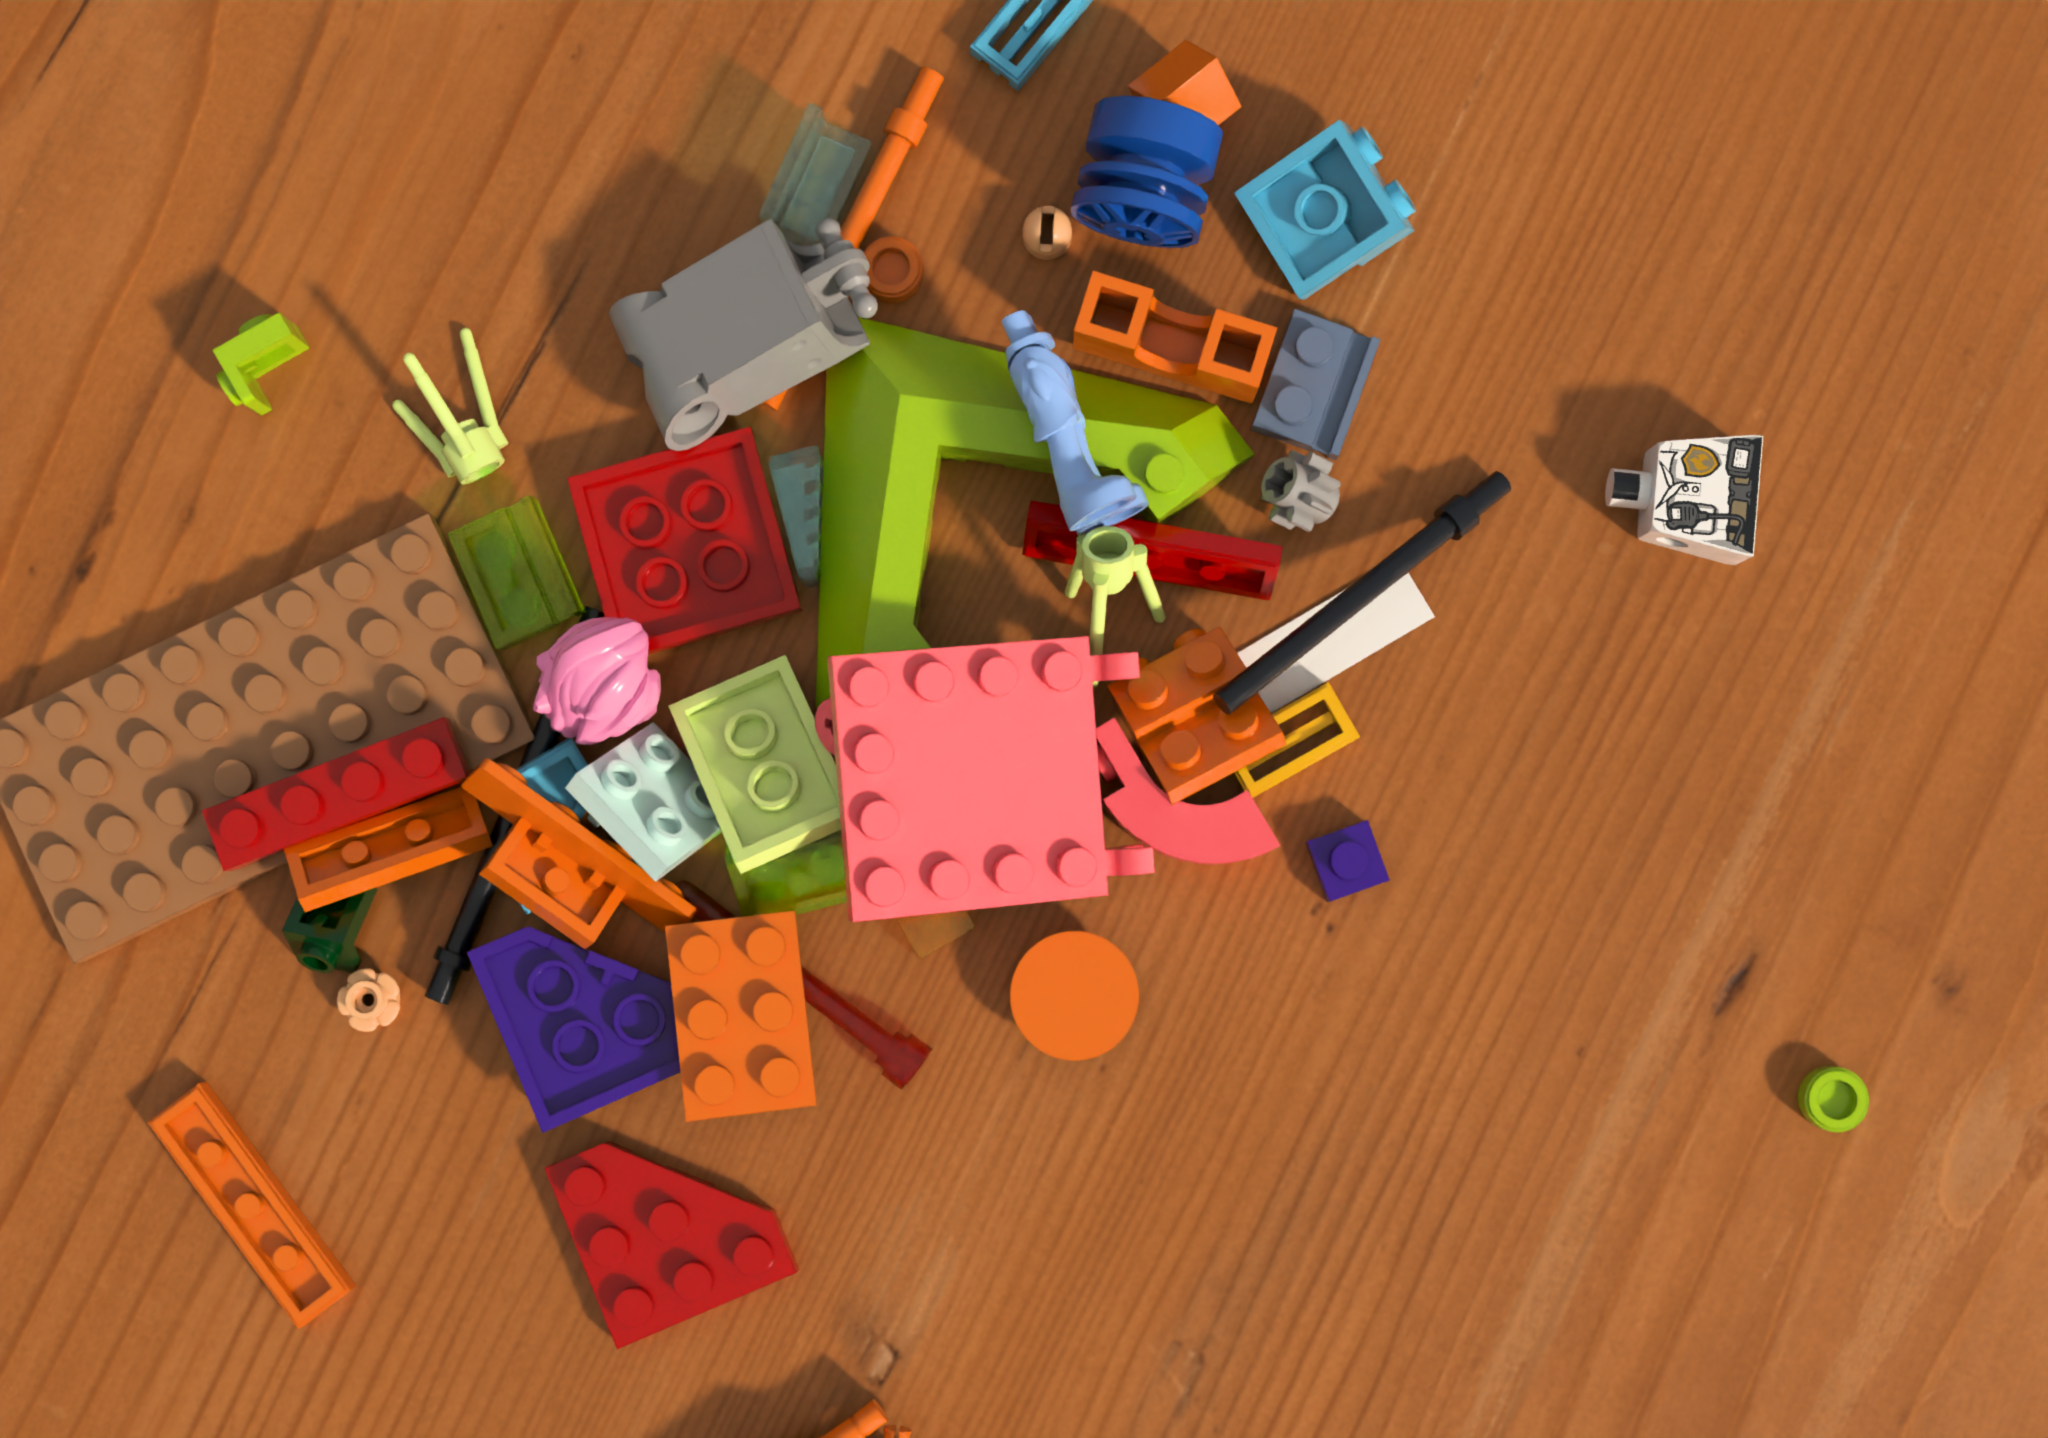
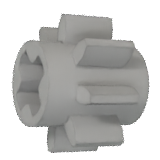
(1300, 490)

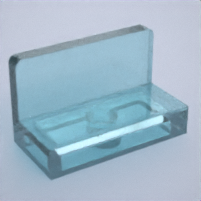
(815, 178)

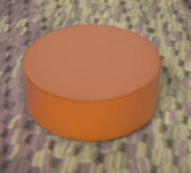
(893, 269)

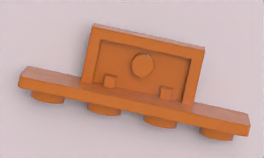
(563, 867)

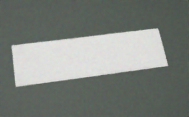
(1375, 626)

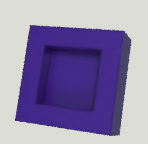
(1347, 861)

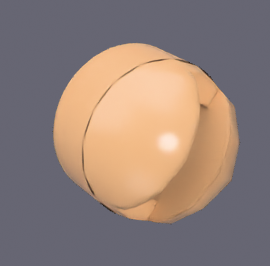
(1060, 230)

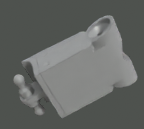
(744, 326)

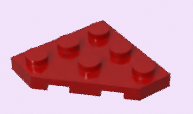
(663, 1239)

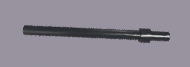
(1451, 521)

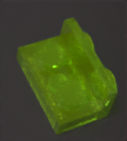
(794, 882)

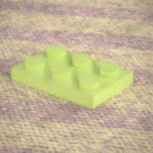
(761, 763)

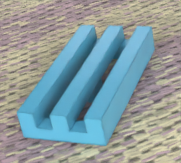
(1001, 61)

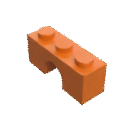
(1137, 330)

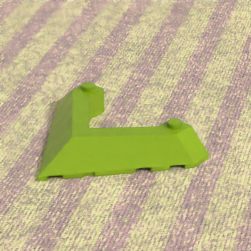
(935, 399)

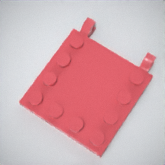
(973, 777)

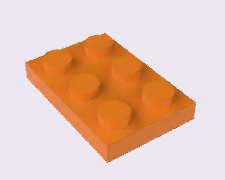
(740, 1016)

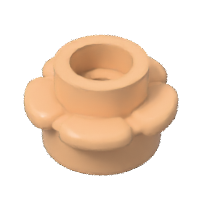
(385, 1005)

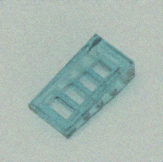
(799, 492)

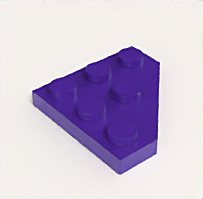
(576, 1023)

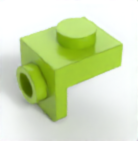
(258, 348)

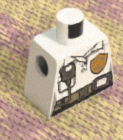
(1695, 496)

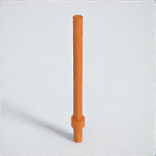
(903, 132)

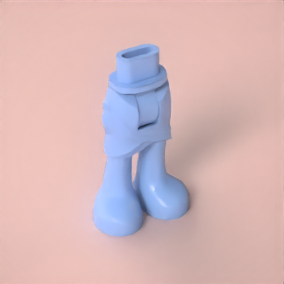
(1053, 408)

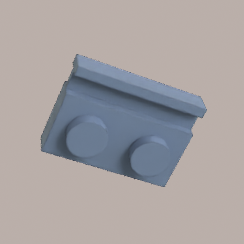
(1315, 384)

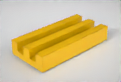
(1335, 714)

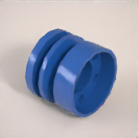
(1147, 171)

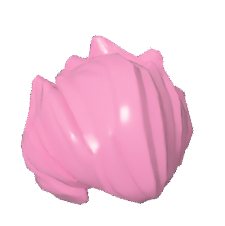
(597, 680)

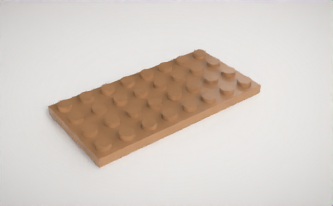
(122, 763)

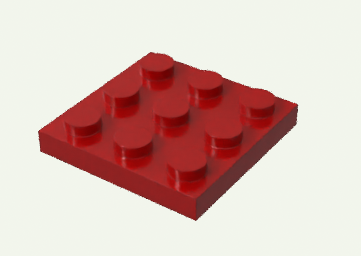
(686, 541)

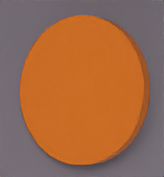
(1074, 995)

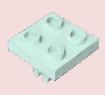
(647, 801)

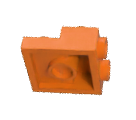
(1179, 723)

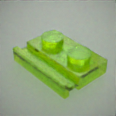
(516, 573)

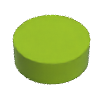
(1833, 1099)

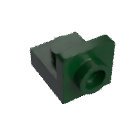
(326, 935)

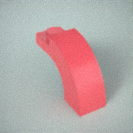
(1183, 830)

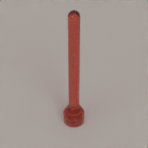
(896, 1053)

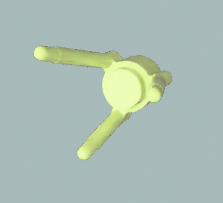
(468, 449)
(1107, 563)

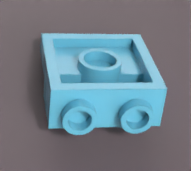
(1327, 208)

